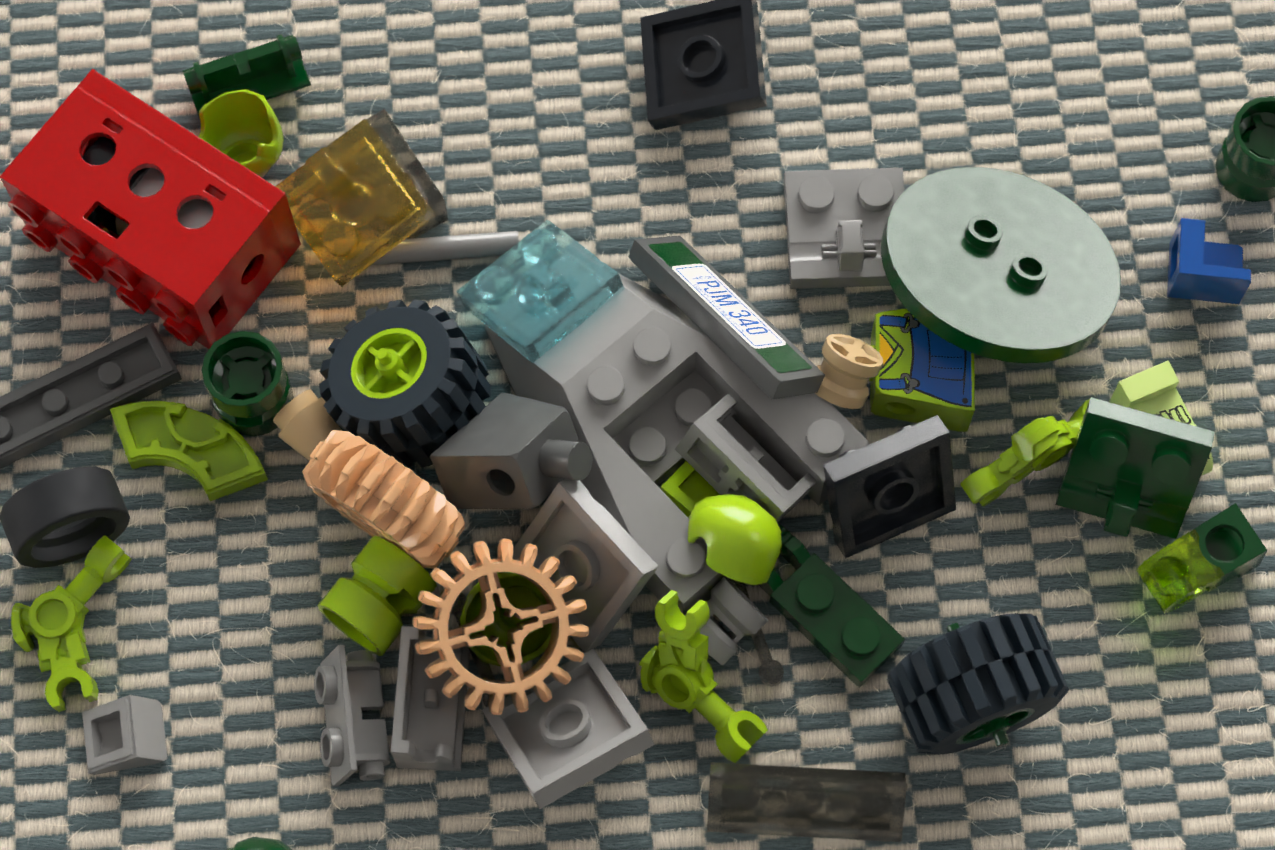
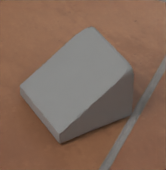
(124, 735)

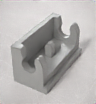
(738, 464)
(425, 721)

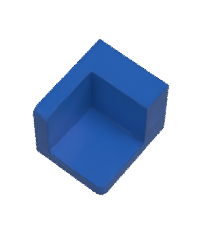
(1205, 268)

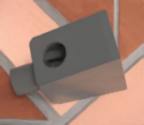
(511, 455)

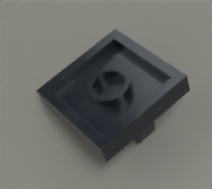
(702, 62)
(890, 486)

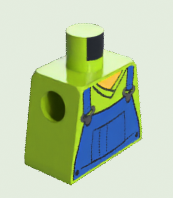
(920, 373)

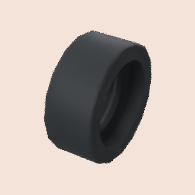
(63, 516)

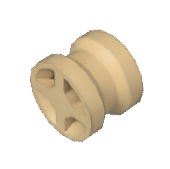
(847, 369)

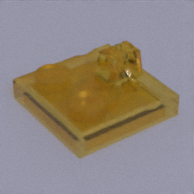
(354, 202)

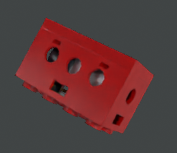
(151, 211)

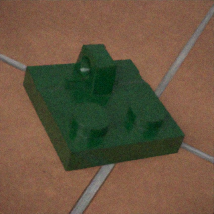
(1134, 469)

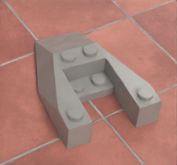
(634, 389)

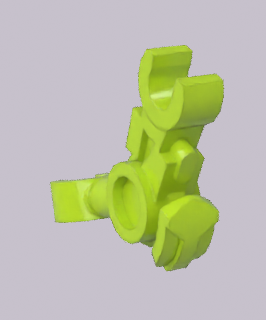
(1032, 449)
(58, 623)
(686, 681)

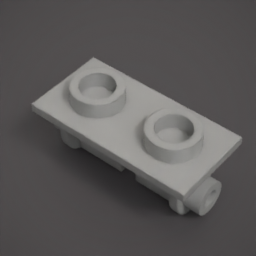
(346, 691)

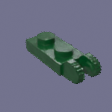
(831, 613)

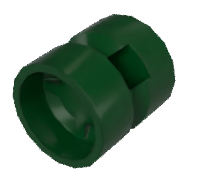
(1248, 152)
(246, 382)

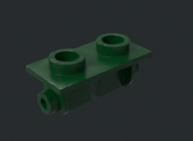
(264, 69)

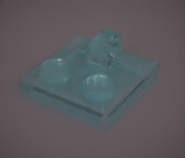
(540, 290)

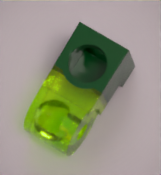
(1202, 559)

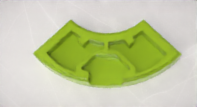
(188, 441)

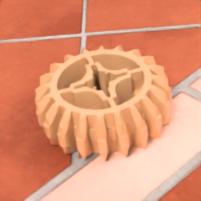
(384, 497)
(555, 612)

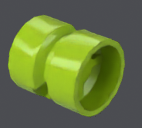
(377, 595)

